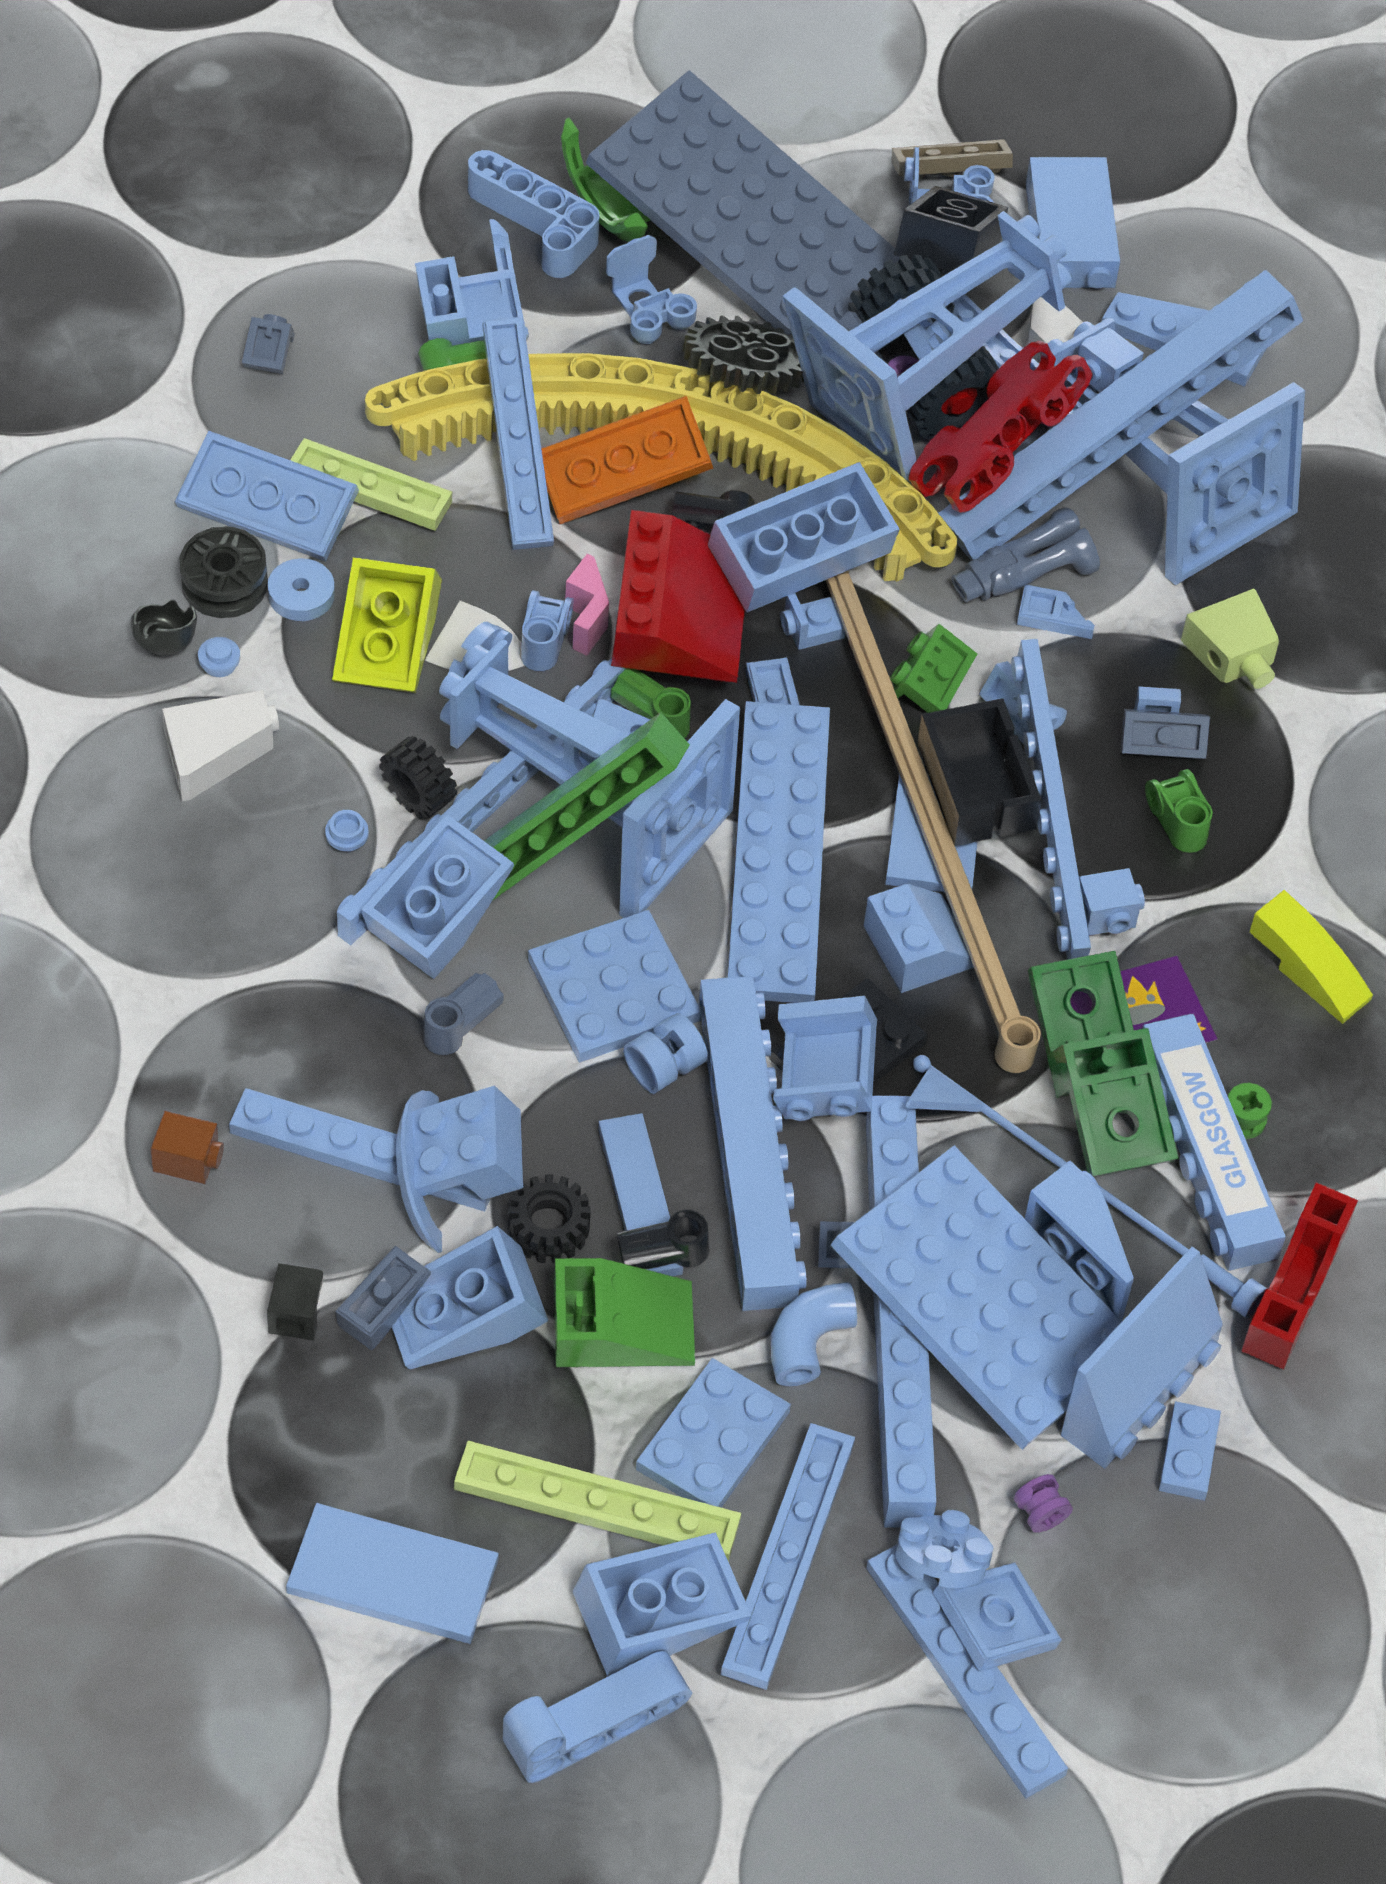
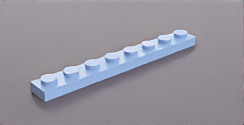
(1053, 817)

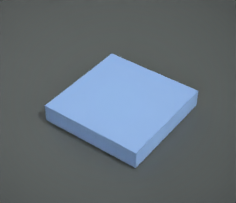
(998, 1618)

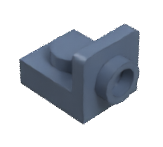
(268, 343)

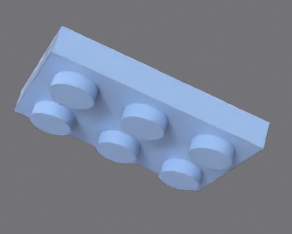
(713, 1435)

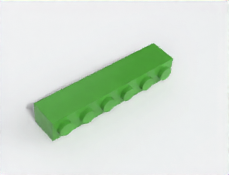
(589, 797)

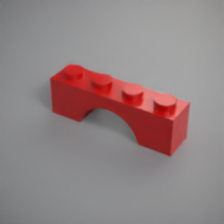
(1299, 1276)

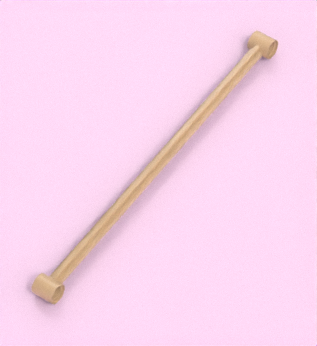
(1009, 1022)

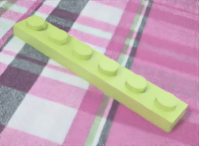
(590, 1498)

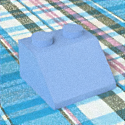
(915, 936)

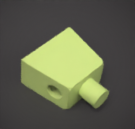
(1234, 639)

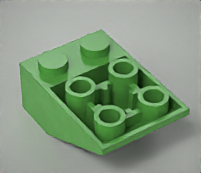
(620, 1316)

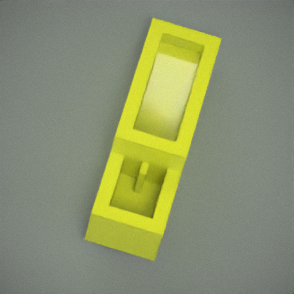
(1310, 956)

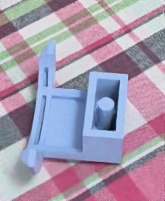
(458, 305)
(454, 1144)

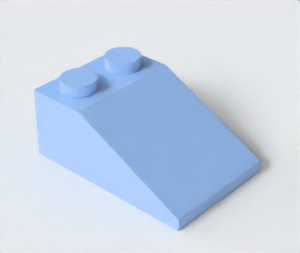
(437, 896)
(1077, 1224)
(470, 1302)
(659, 1600)

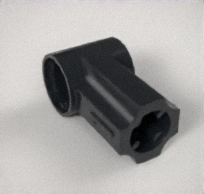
(707, 509)
(661, 1242)

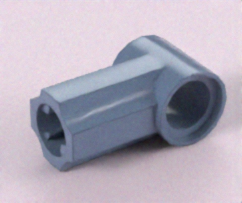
(460, 1013)

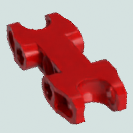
(986, 442)

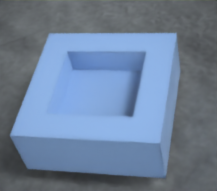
(1158, 699)

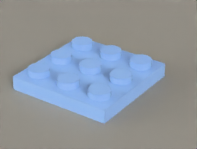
(612, 984)

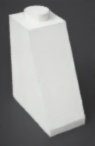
(217, 738)

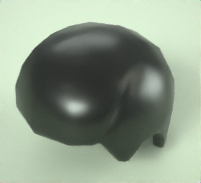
(164, 627)

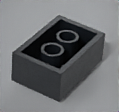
(948, 228)

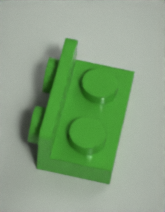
(933, 669)

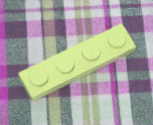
(379, 486)

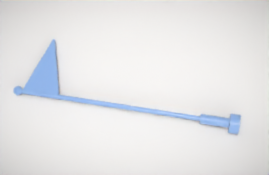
(941, 1093)

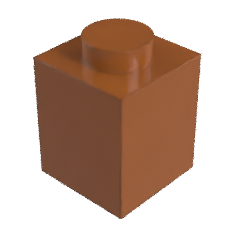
(186, 1147)

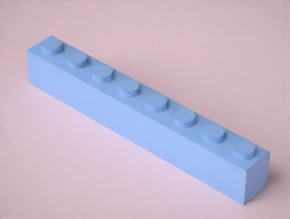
(749, 1144)

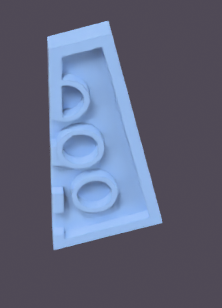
(1157, 322)

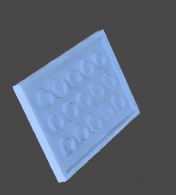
(980, 1292)

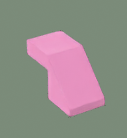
(590, 602)

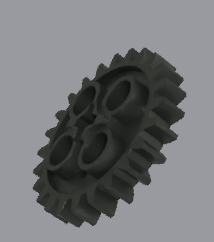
(743, 354)

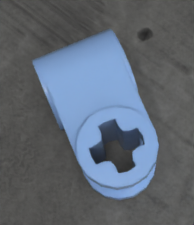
(544, 630)

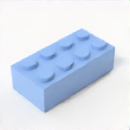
(803, 537)

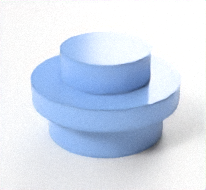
(219, 656)
(346, 830)

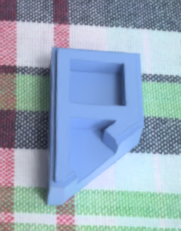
(1052, 612)

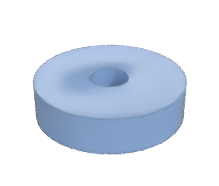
(301, 604)

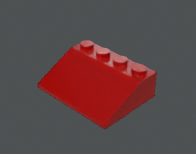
(675, 603)

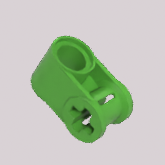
(1181, 810)

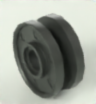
(223, 572)

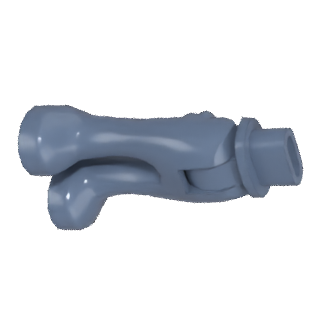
(1010, 568)

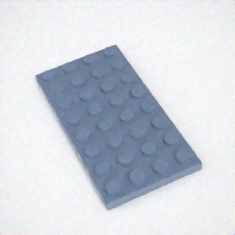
(739, 203)

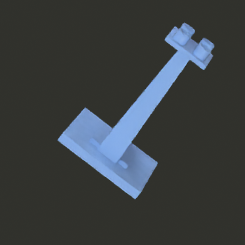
(863, 391)
(1224, 483)
(658, 826)

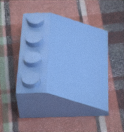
(1144, 1363)

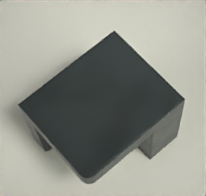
(294, 1302)

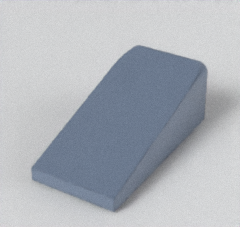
(381, 1298)

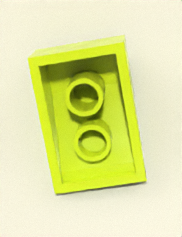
(386, 624)

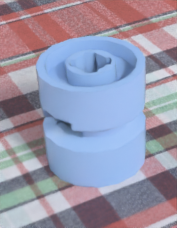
(662, 1055)

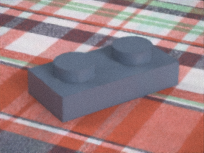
(1165, 733)

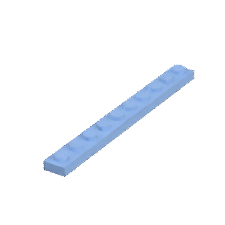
(480, 801)

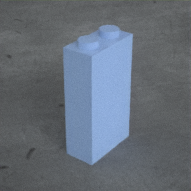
(1075, 204)

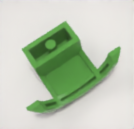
(614, 209)

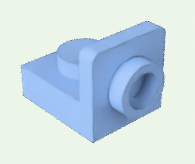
(811, 622)

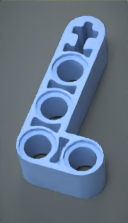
(562, 219)
(593, 1718)

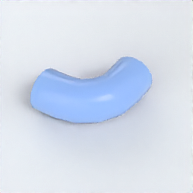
(802, 1325)

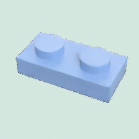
(1189, 1450)

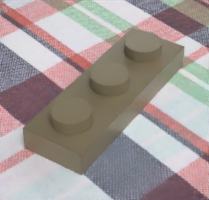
(955, 157)

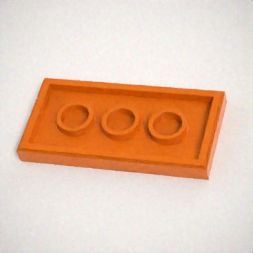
(624, 460)

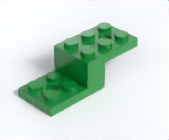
(1102, 1064)

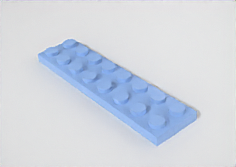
(779, 849)

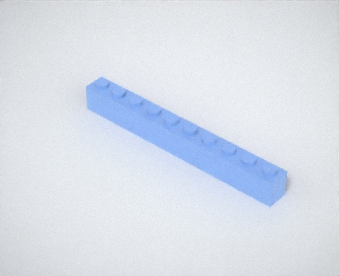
(1128, 412)
(900, 1355)

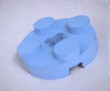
(944, 1549)

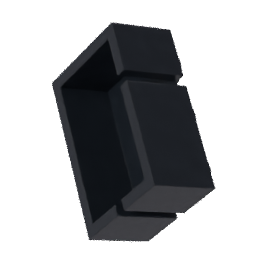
(969, 775)

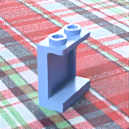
(827, 1058)

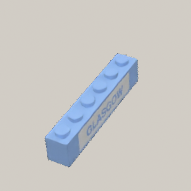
(1214, 1148)

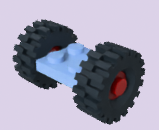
(965, 388)

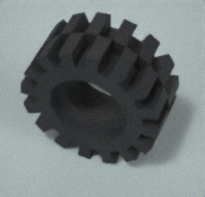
(418, 777)
(554, 1196)

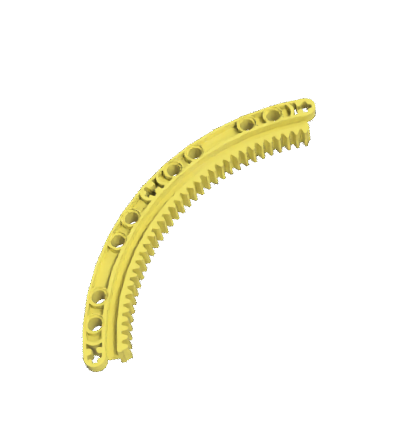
(602, 389)

